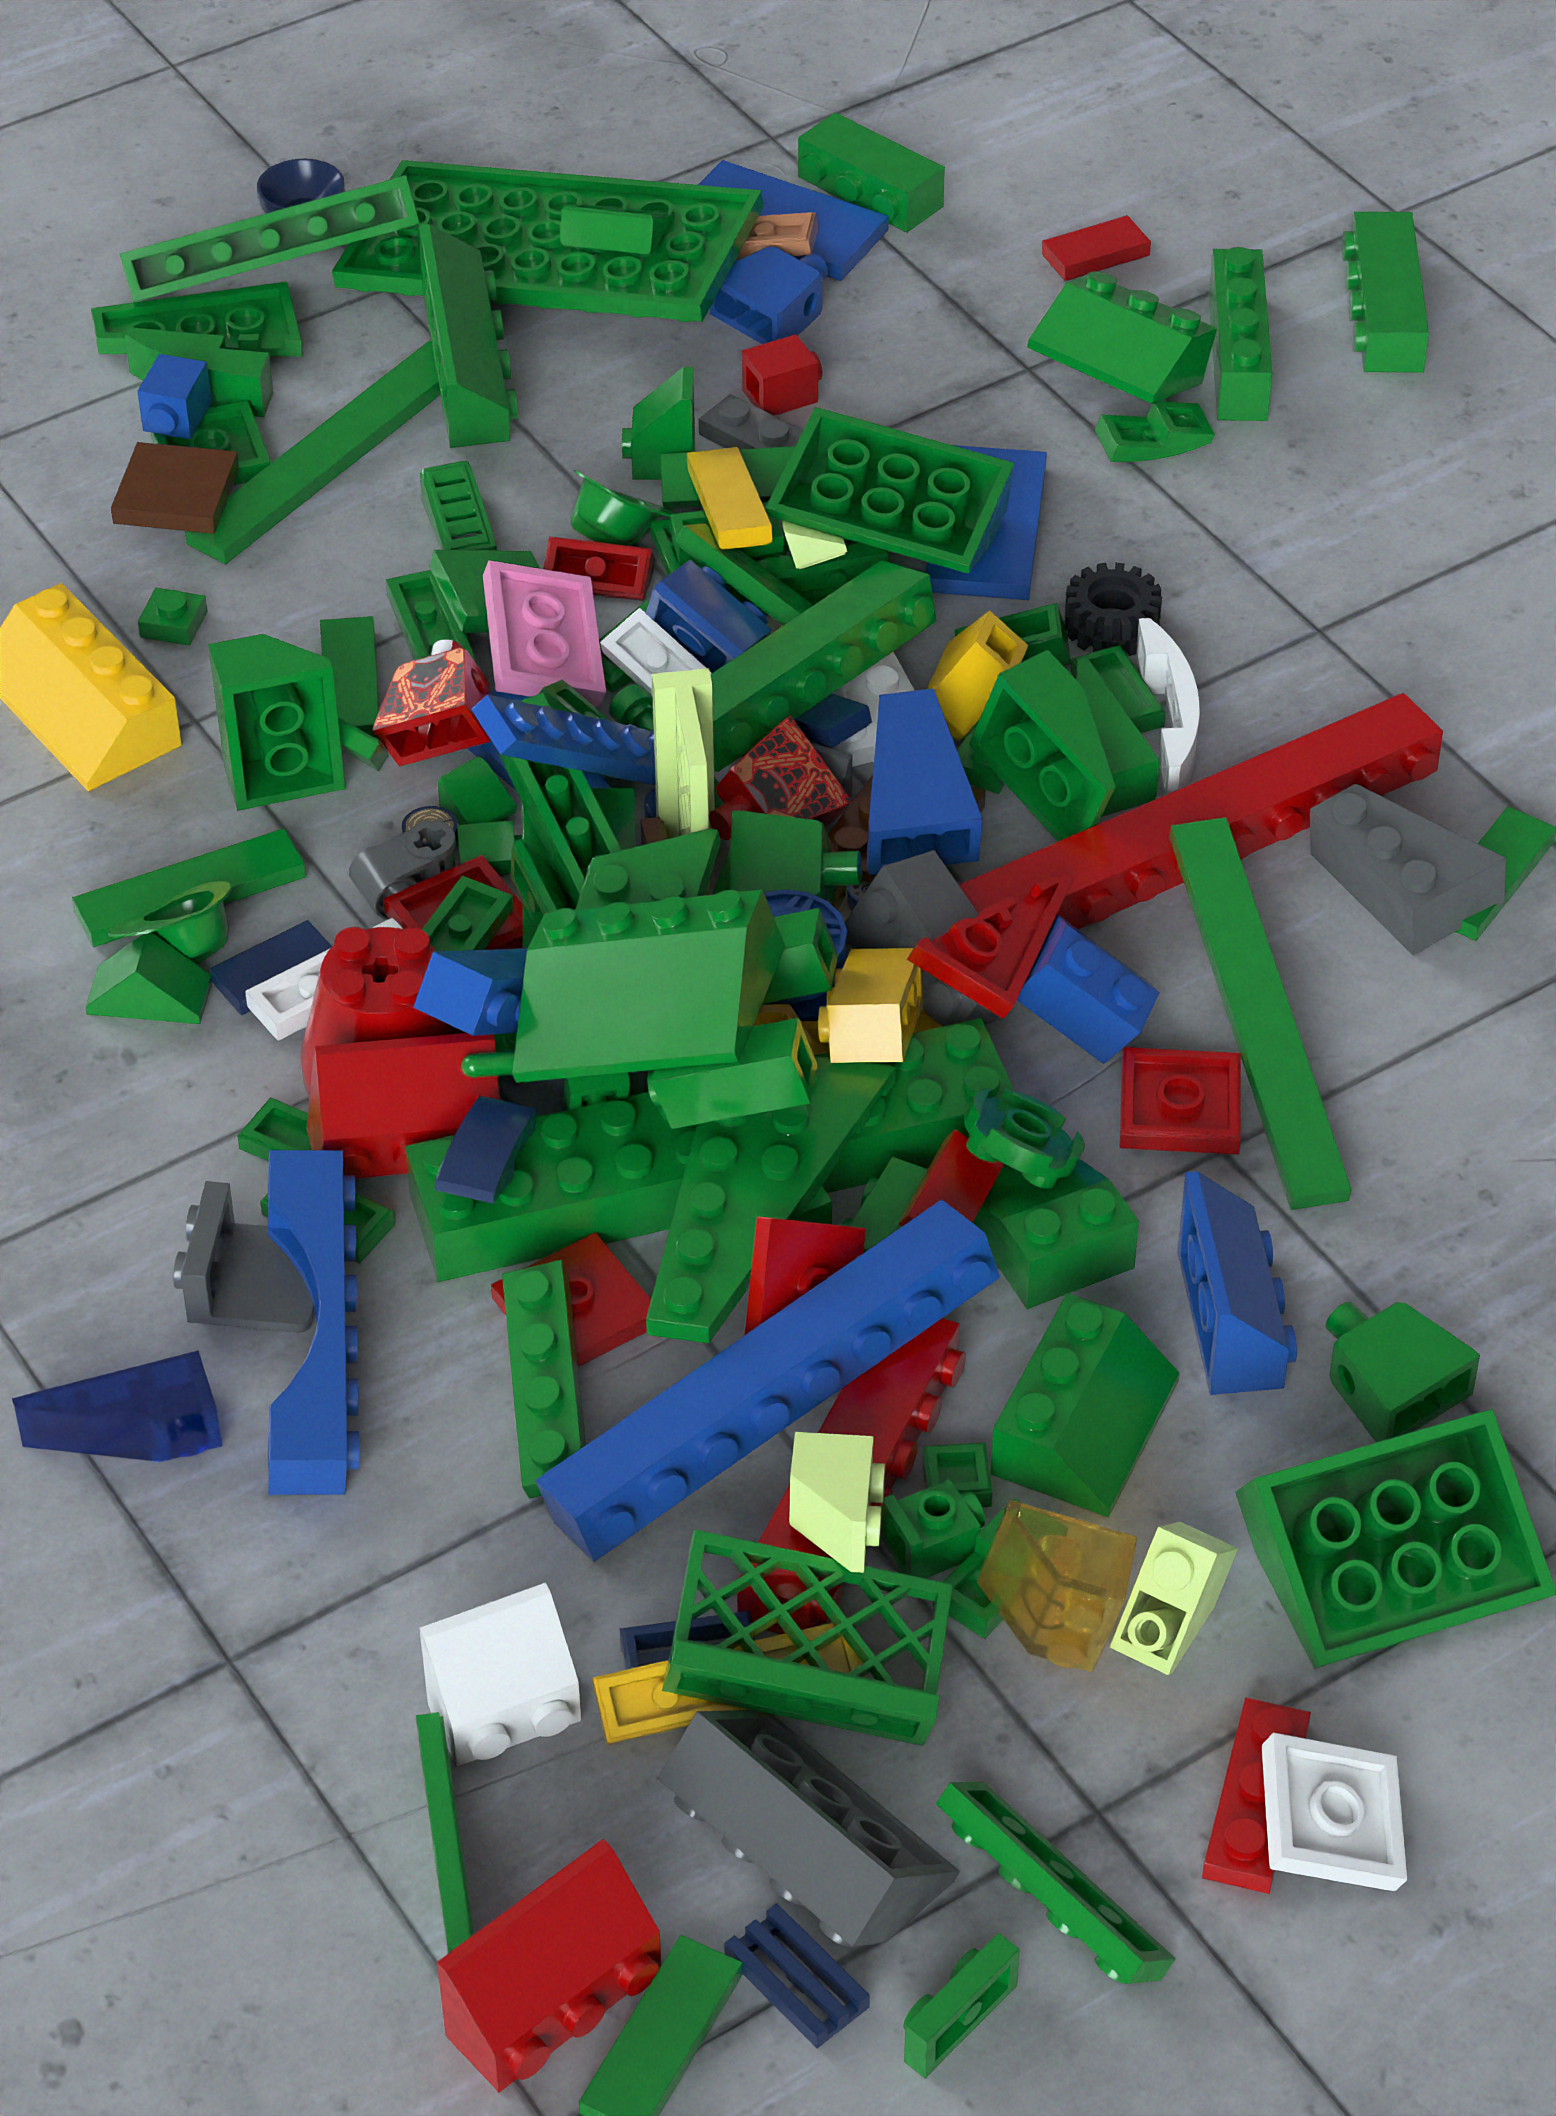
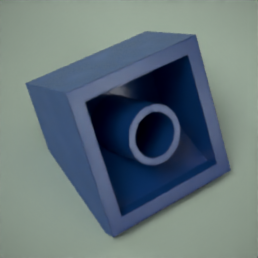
(704, 616)
(1087, 992)

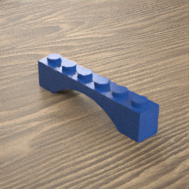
(309, 1418)

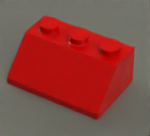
(392, 1095)
(548, 1968)

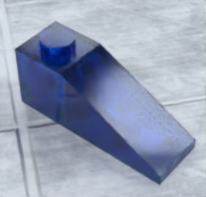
(132, 1413)

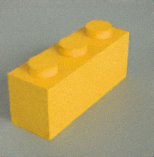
(872, 1006)

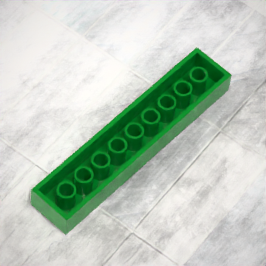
(622, 1165)

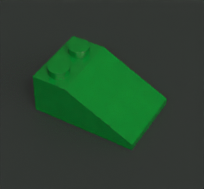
(1046, 745)
(1057, 1235)

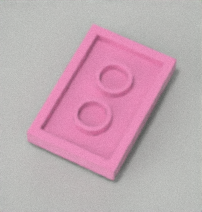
(542, 631)

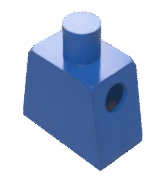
(771, 294)

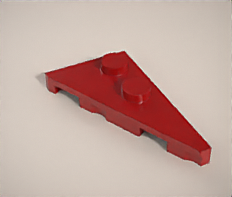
(997, 948)

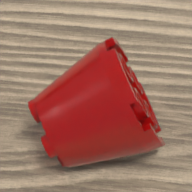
(370, 991)

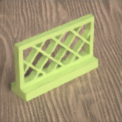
(683, 750)

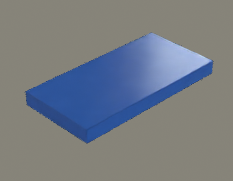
(844, 229)
(1009, 561)

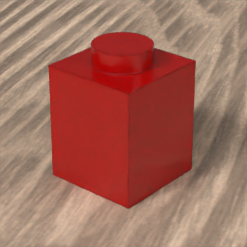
(781, 375)

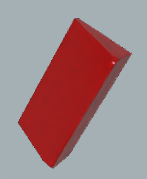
(613, 568)

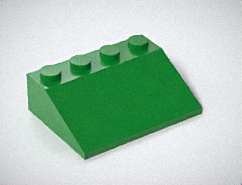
(893, 490)
(645, 985)
(1397, 1538)

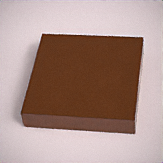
(175, 487)

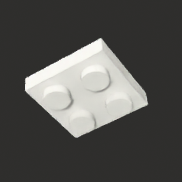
(1333, 1812)

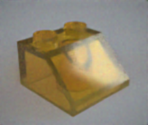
(1057, 1582)

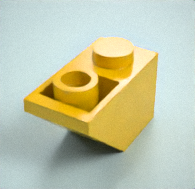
(971, 669)

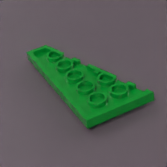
(749, 1170)

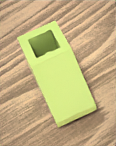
(832, 1494)
(1173, 1595)

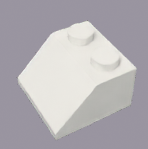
(500, 1675)

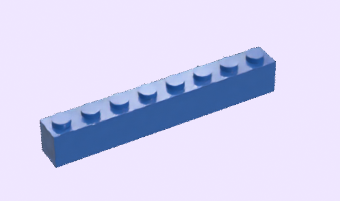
(767, 1379)

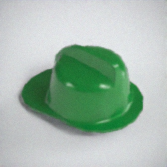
(611, 515)
(188, 922)

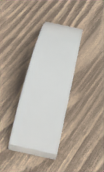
(1169, 673)

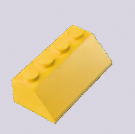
(82, 689)

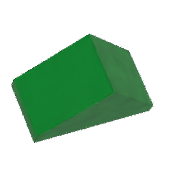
(149, 983)

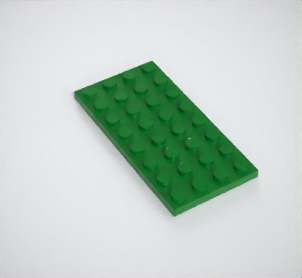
(517, 229)

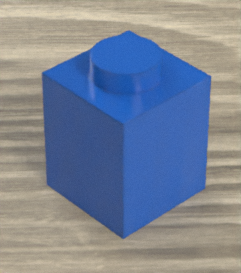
(174, 396)

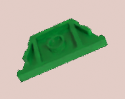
(652, 871)

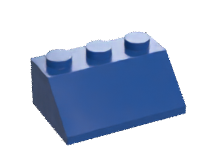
(1232, 1290)

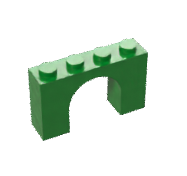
(777, 1061)

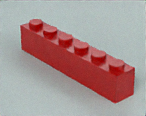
(892, 1405)

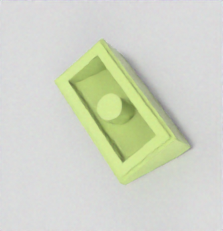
(812, 546)

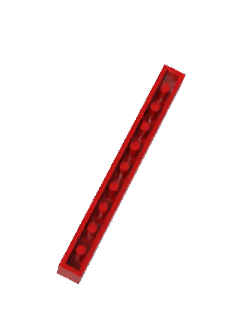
(1261, 797)

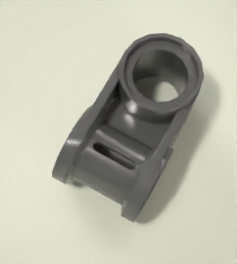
(403, 862)

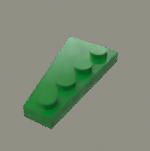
(248, 317)

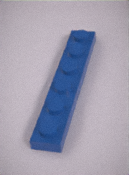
(567, 739)

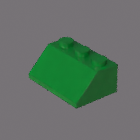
(1125, 338)
(276, 720)
(1083, 1407)

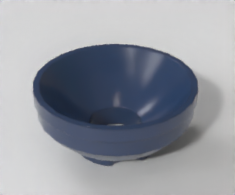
(297, 183)

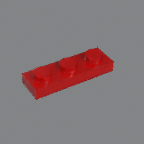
(1239, 1834)

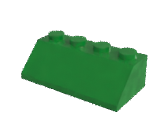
(465, 340)

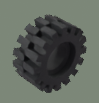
(1110, 589)

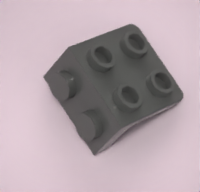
(237, 1272)

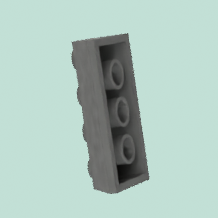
(804, 1825)

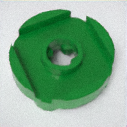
(1023, 1136)

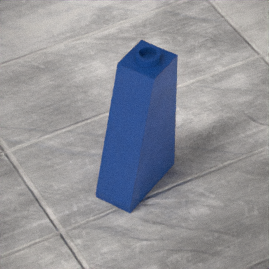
(919, 786)

